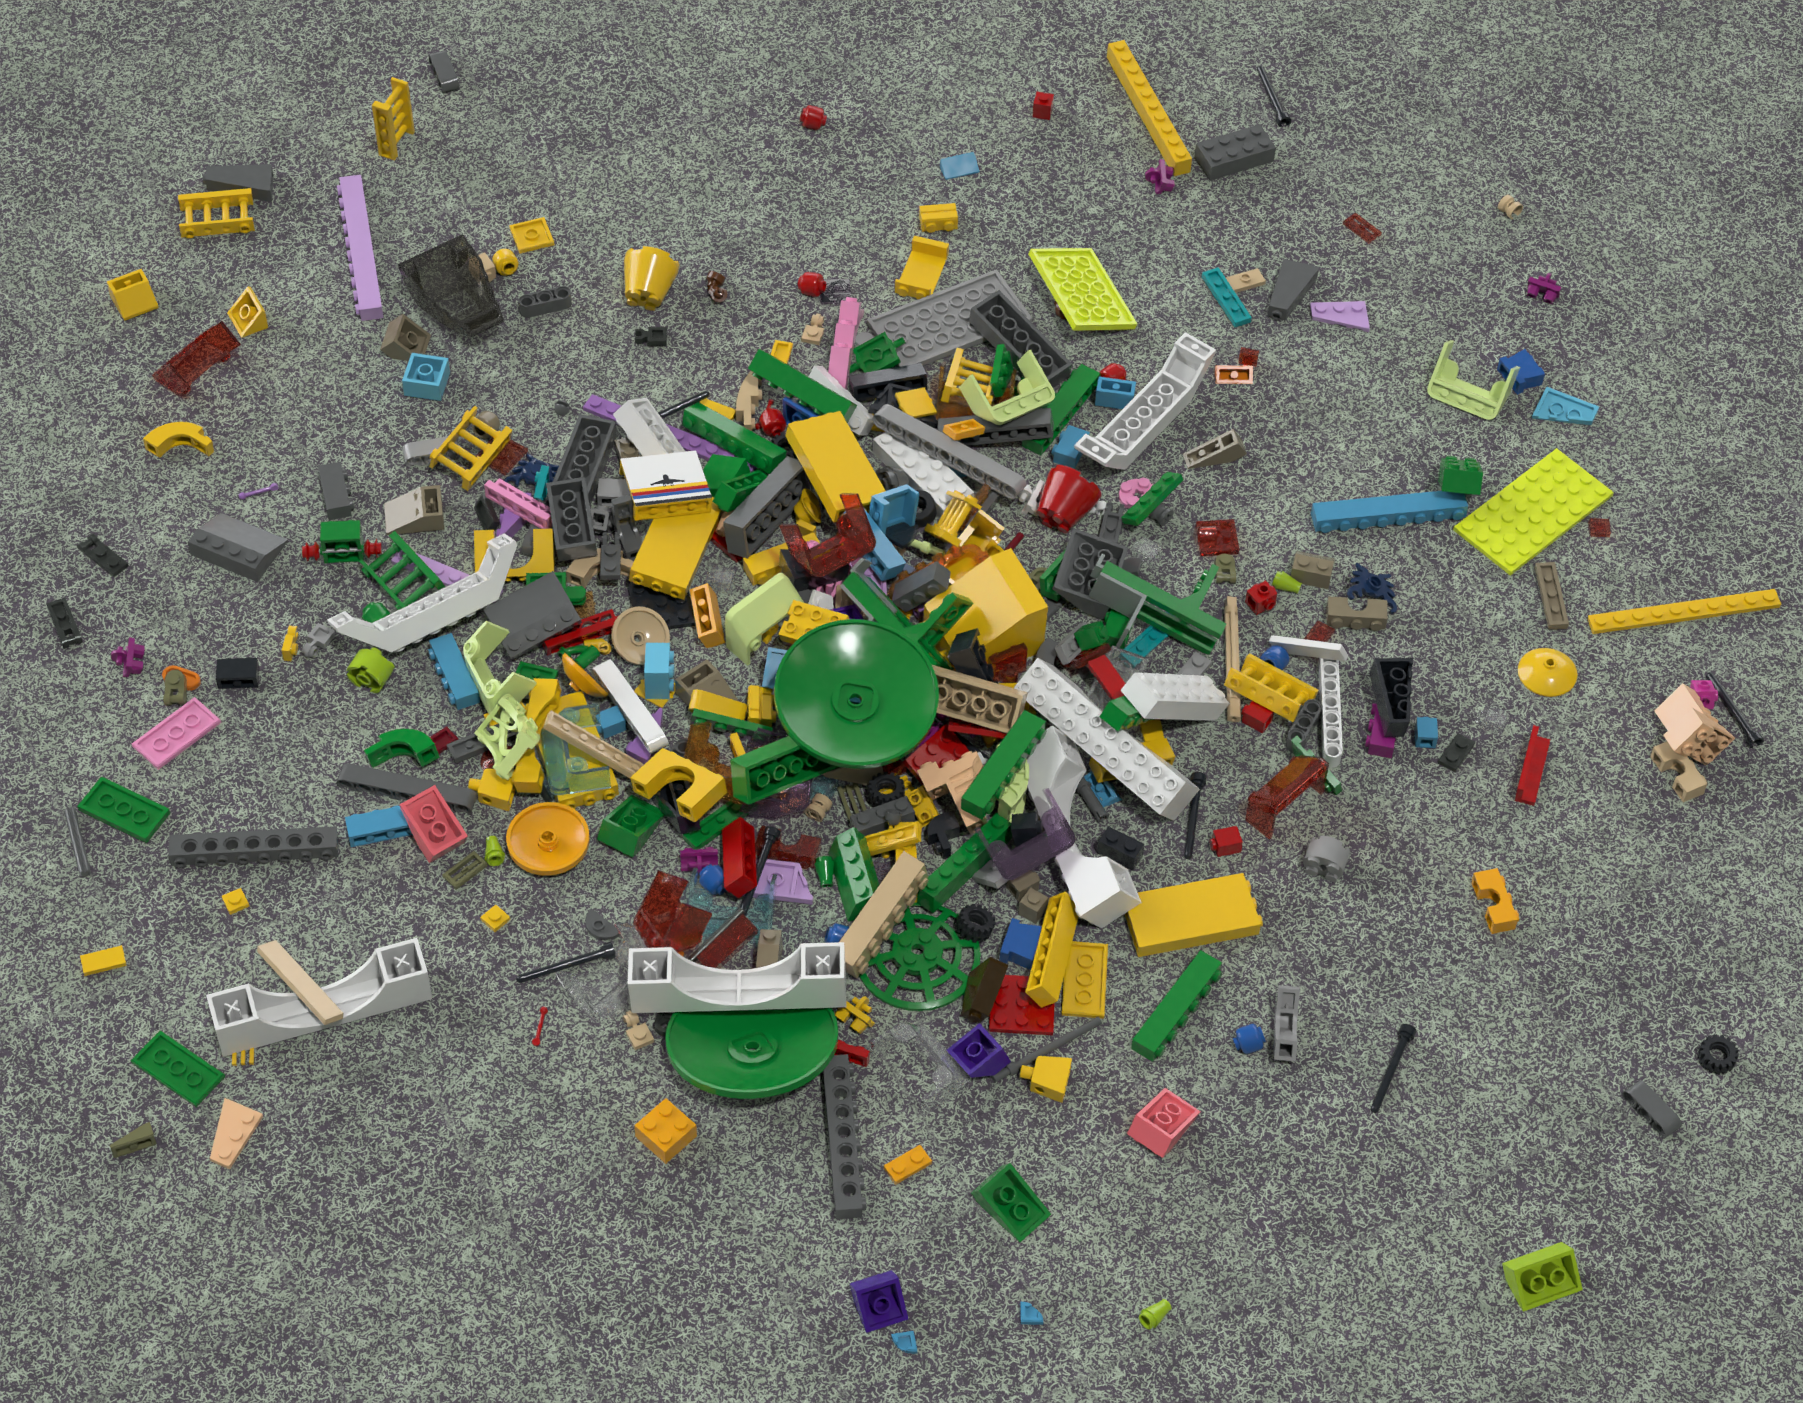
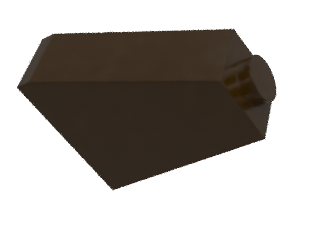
(982, 989)

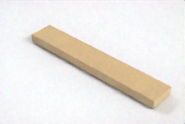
(591, 744)
(300, 982)

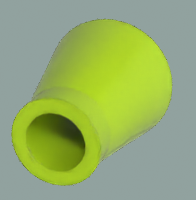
(1285, 582)
(494, 853)
(1154, 1314)

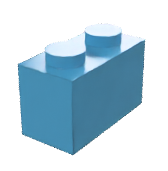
(1114, 392)
(1064, 452)

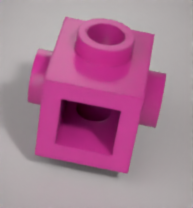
(1706, 692)

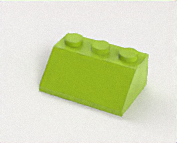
(1543, 1276)

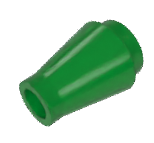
(825, 870)

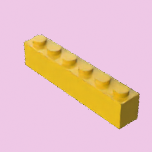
(1052, 950)

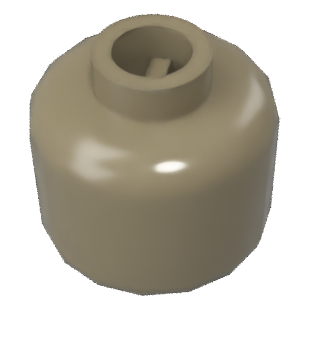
(488, 418)

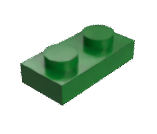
(535, 671)

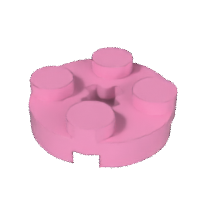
(1133, 486)

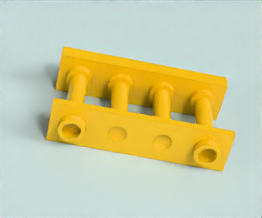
(384, 115)
(211, 200)
(956, 371)
(479, 464)
(953, 518)
(1270, 687)

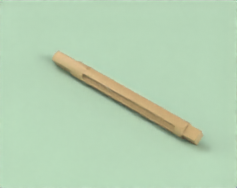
(1232, 656)

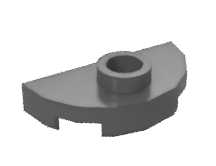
(600, 927)

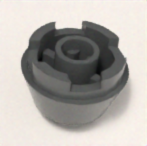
(892, 477)

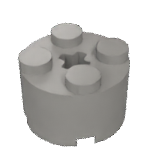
(1326, 858)

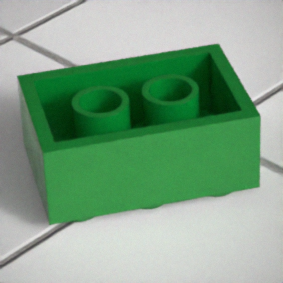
(1460, 475)

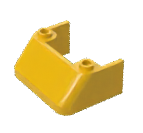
(982, 532)

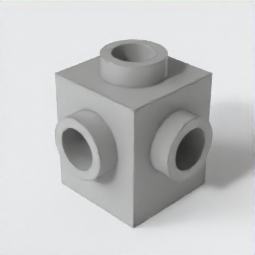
(596, 513)

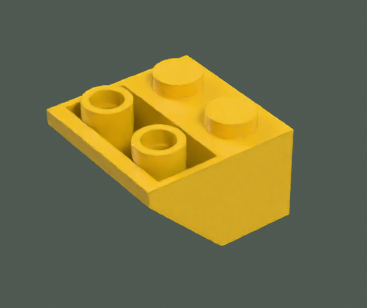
(132, 294)

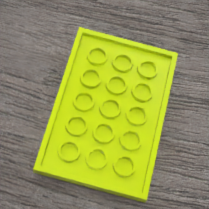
(1082, 289)

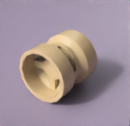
(1509, 206)
(819, 806)

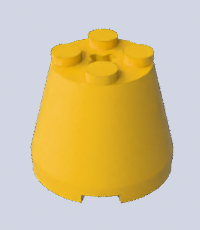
(648, 276)

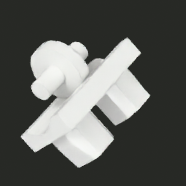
(1030, 496)

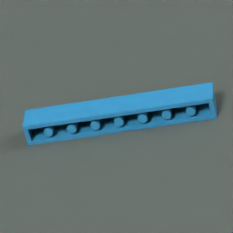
(1388, 510)

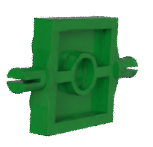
(877, 354)

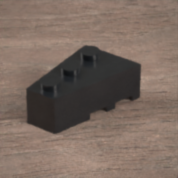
(802, 579)
(666, 799)

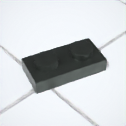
(1456, 752)

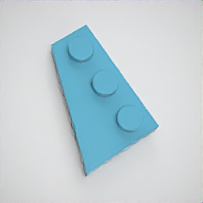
(1564, 408)

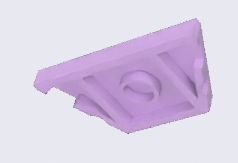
(790, 882)

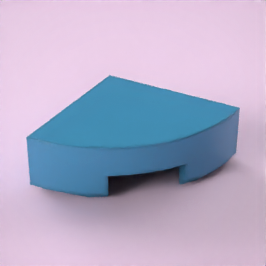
(1030, 1315)
(905, 1341)

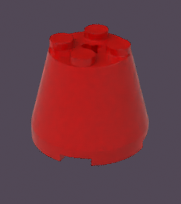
(1066, 498)

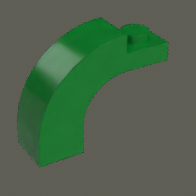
(402, 742)

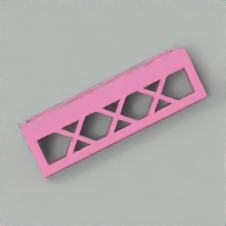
(519, 503)

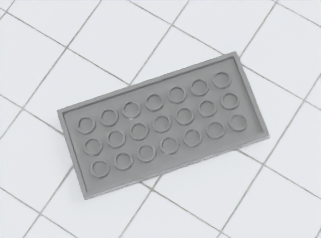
(941, 321)

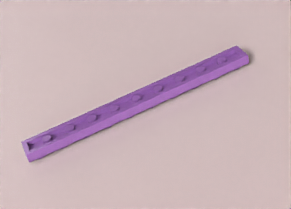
(689, 442)

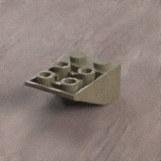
(415, 511)
(704, 678)

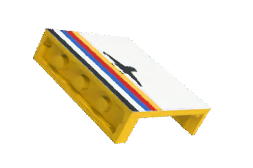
(666, 485)

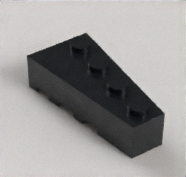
(970, 657)
(1392, 693)

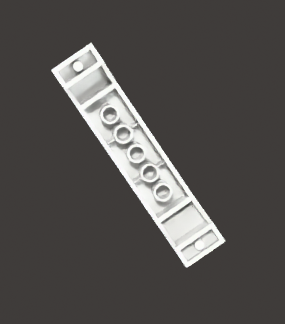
(1152, 407)
(439, 608)

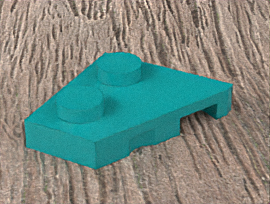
(541, 479)

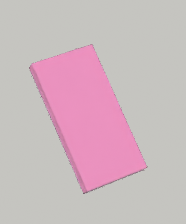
(176, 733)

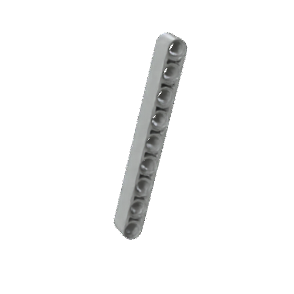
(949, 451)

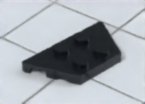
(888, 397)

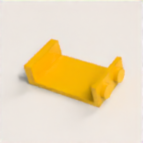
(922, 268)

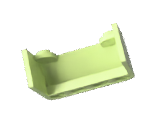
(1034, 393)
(1463, 395)
(757, 614)
(491, 690)

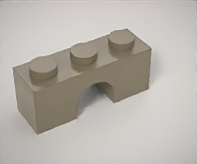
(1341, 615)

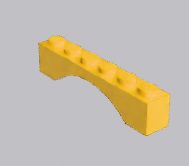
(543, 698)

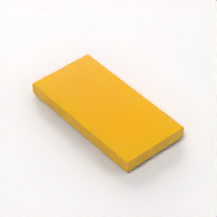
(1085, 980)

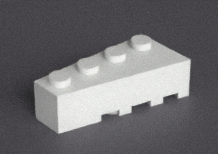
(861, 420)

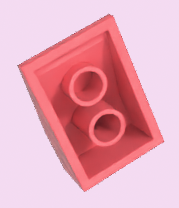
(433, 824)
(1162, 1122)

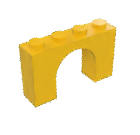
(542, 559)
(669, 767)

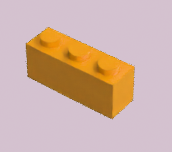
(707, 616)

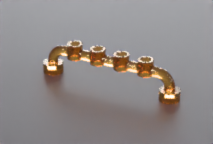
(955, 553)

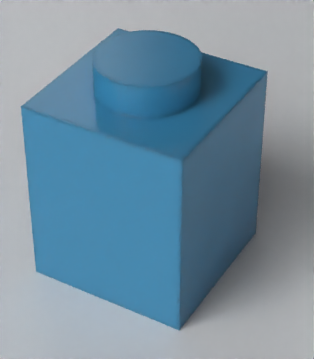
(611, 722)
(1426, 732)

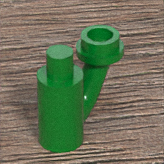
(587, 655)

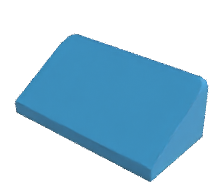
(959, 165)
(1104, 790)

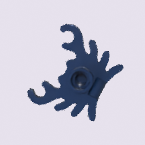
(528, 471)
(1372, 586)

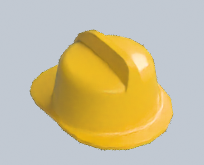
(808, 508)

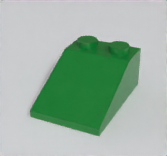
(630, 825)
(1011, 1202)

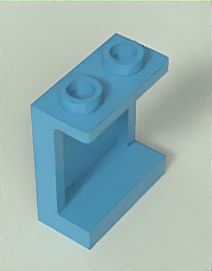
(894, 507)

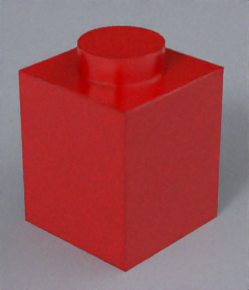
(1043, 105)
(1257, 716)
(1226, 841)

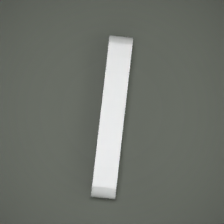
(630, 706)
(1331, 711)

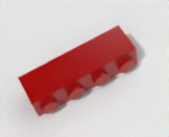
(739, 857)

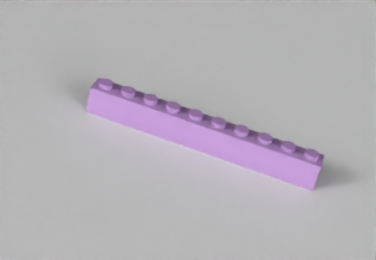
(360, 247)

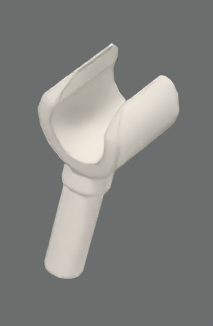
(1101, 505)

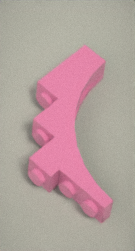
(844, 340)

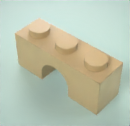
(1690, 782)

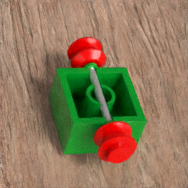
(341, 543)

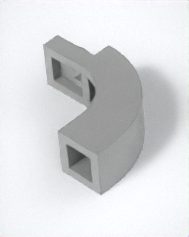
(1286, 1023)

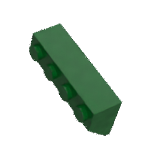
(853, 871)

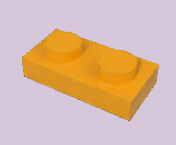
(963, 429)
(907, 1164)

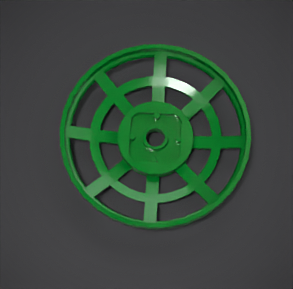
(922, 963)

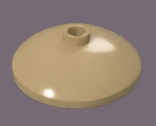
(645, 625)

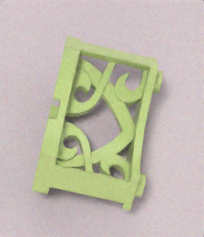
(497, 743)
(1015, 794)

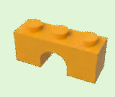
(1492, 886)

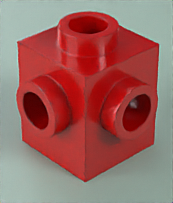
(1261, 597)

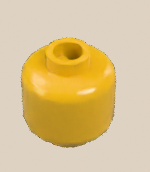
(505, 262)

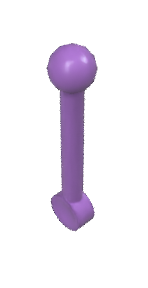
(274, 486)

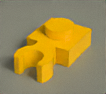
(290, 646)

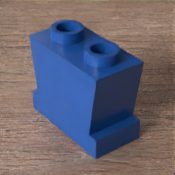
(1529, 375)
(1020, 944)

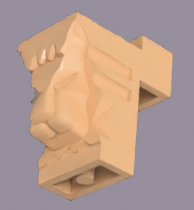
(1692, 727)
(956, 779)

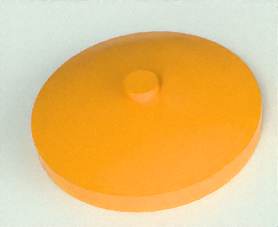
(547, 838)

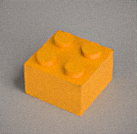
(665, 1130)

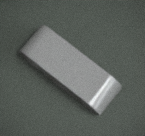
(419, 452)

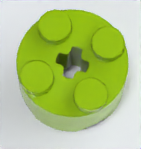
(370, 669)

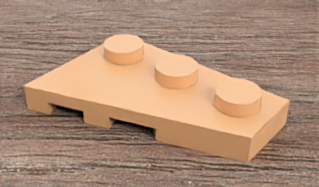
(233, 1132)

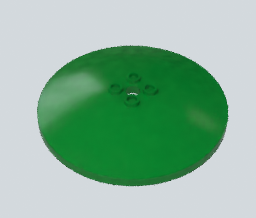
(860, 662)
(715, 1055)

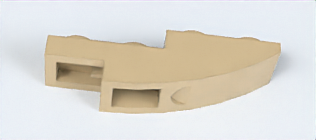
(747, 400)

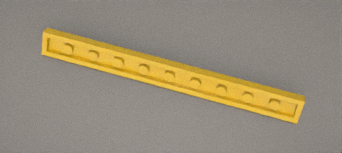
(1683, 611)

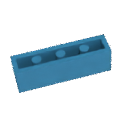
(884, 558)
(454, 672)
(376, 826)

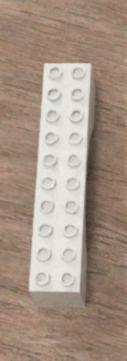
(1118, 752)
(1096, 885)
(670, 983)
(254, 1017)

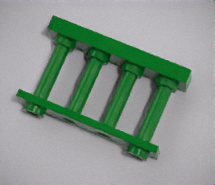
(408, 558)

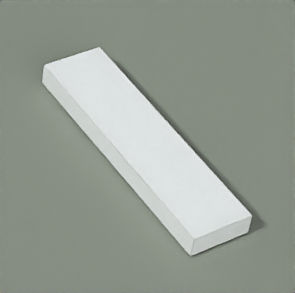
(1310, 648)

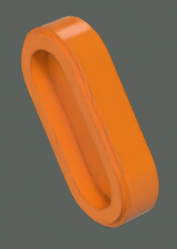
(193, 678)

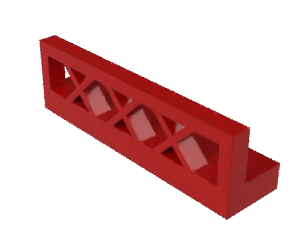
(578, 635)
(1532, 768)

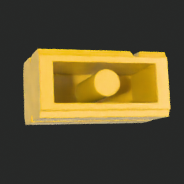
(938, 217)
(760, 705)

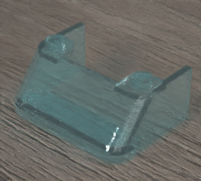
(572, 774)
(761, 916)

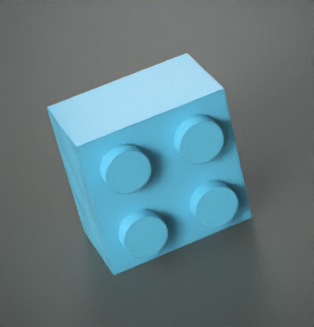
(426, 376)
(658, 671)

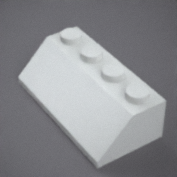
(646, 428)

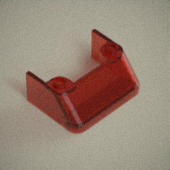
(196, 358)
(851, 543)
(1283, 790)
(665, 920)

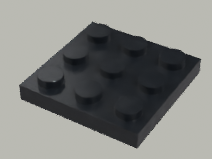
(674, 611)

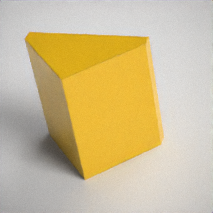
(248, 314)

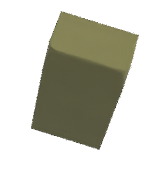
(134, 1141)

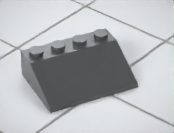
(236, 546)
(1077, 564)
(533, 615)

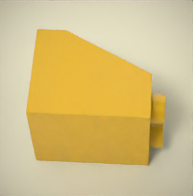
(1004, 607)

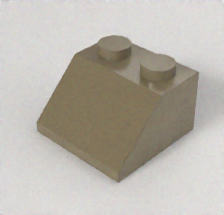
(404, 338)
(1312, 569)

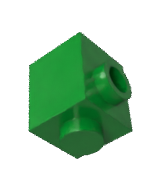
(1091, 635)

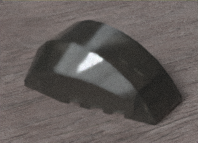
(452, 280)

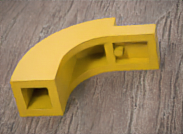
(176, 434)

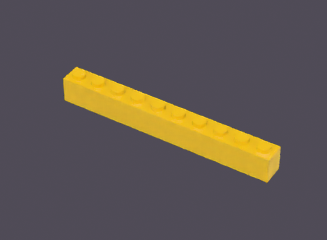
(1149, 108)

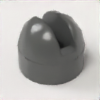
(562, 407)

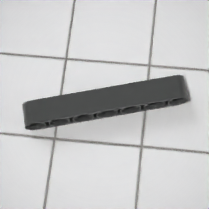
(402, 786)

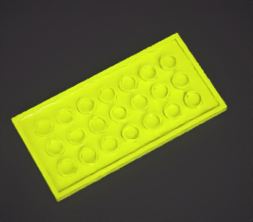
(1533, 511)

